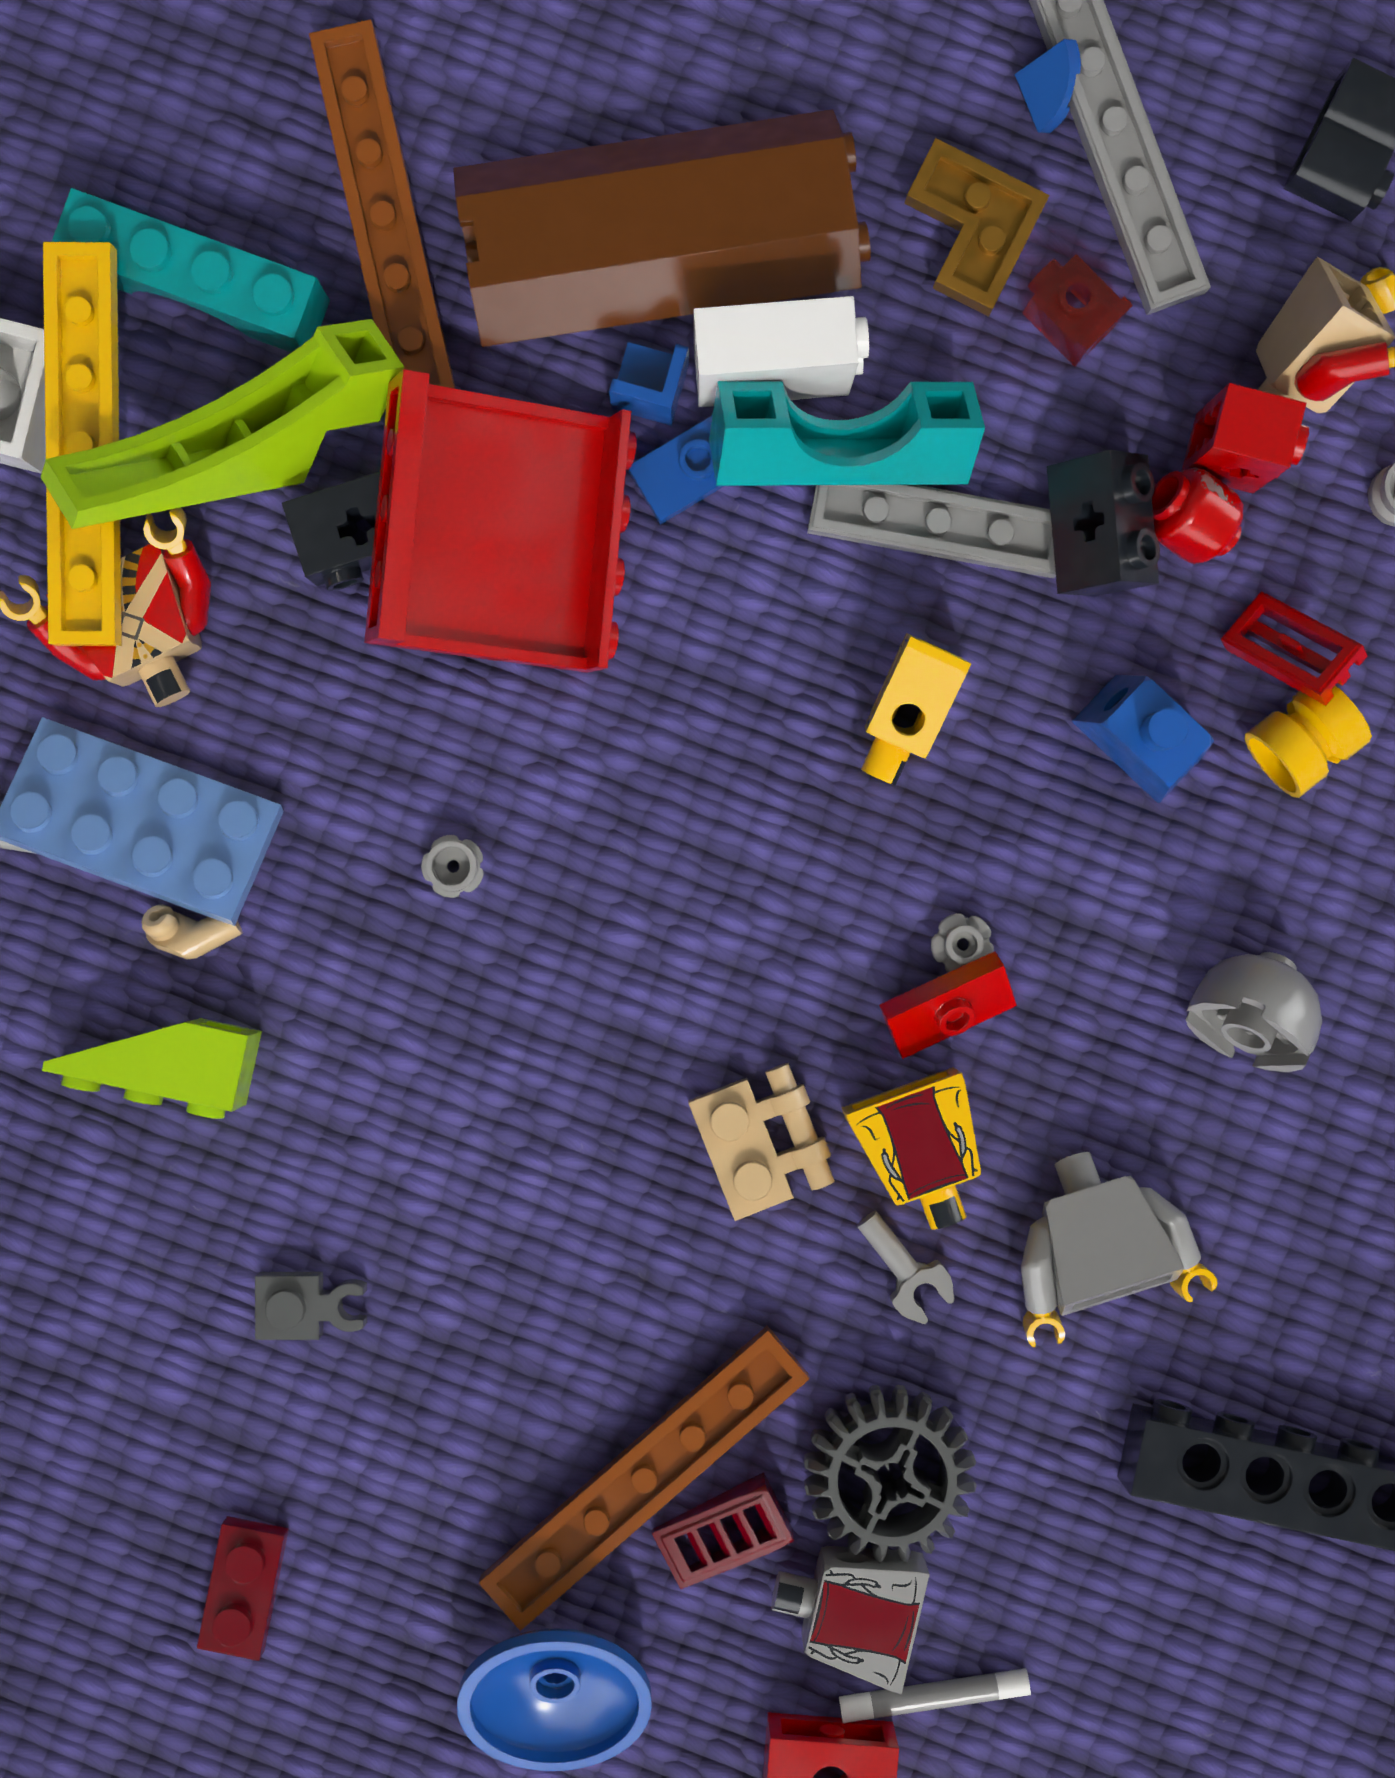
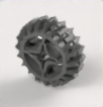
(871, 1521)

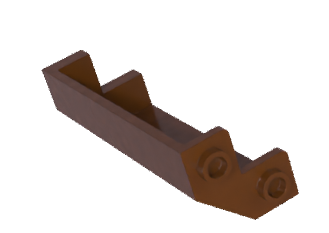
(660, 227)

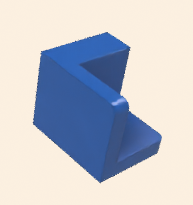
(650, 382)

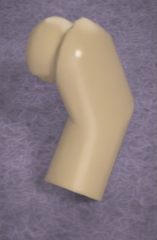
(184, 935)

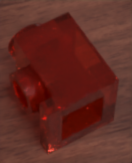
(1068, 328)

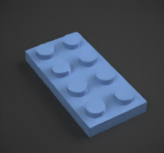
(138, 821)

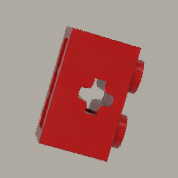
(1247, 437)

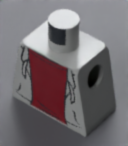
(858, 1611)

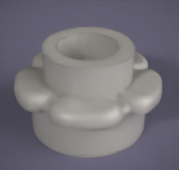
(436, 862)
(954, 928)

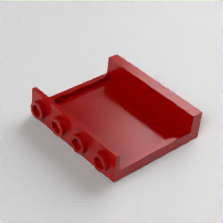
(498, 527)

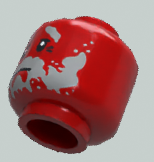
(1196, 515)

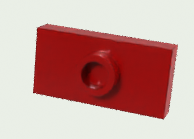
(948, 1004)

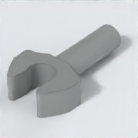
(907, 1271)

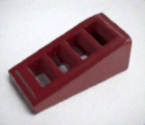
(753, 1545)

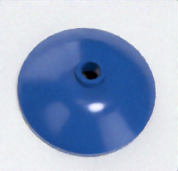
(554, 1700)

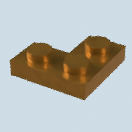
(988, 210)

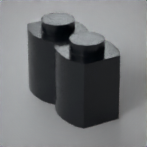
(1349, 144)

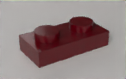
(242, 1588)

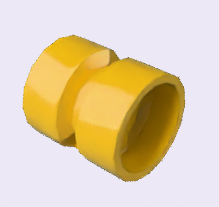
(1298, 744)

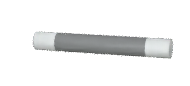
(935, 1695)

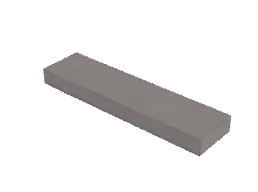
(937, 525)

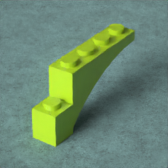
(240, 443)

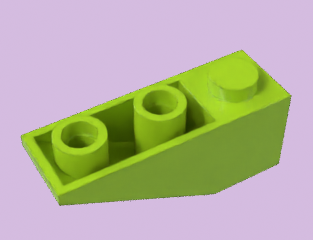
(188, 1062)

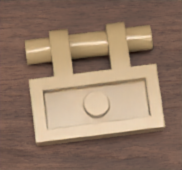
(742, 1148)

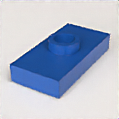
(677, 473)

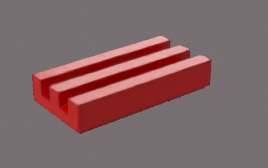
(1331, 672)

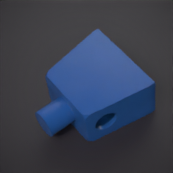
(1144, 733)

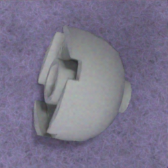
(1259, 1008)

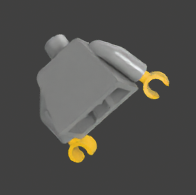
(1103, 1246)

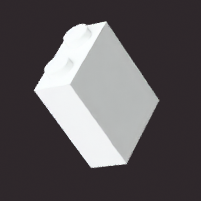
(804, 343)

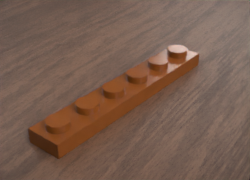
(380, 197)
(643, 1478)

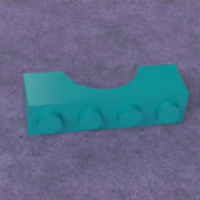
(223, 281)
(915, 440)

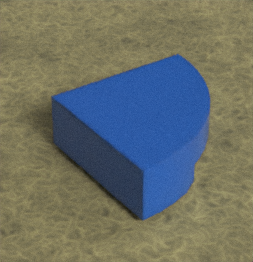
(1049, 84)

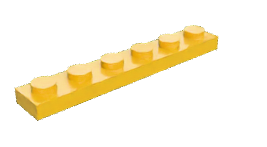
(80, 417)

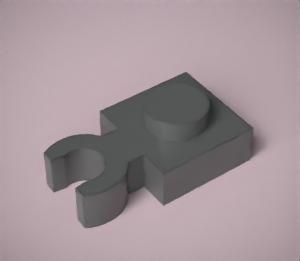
(296, 1305)

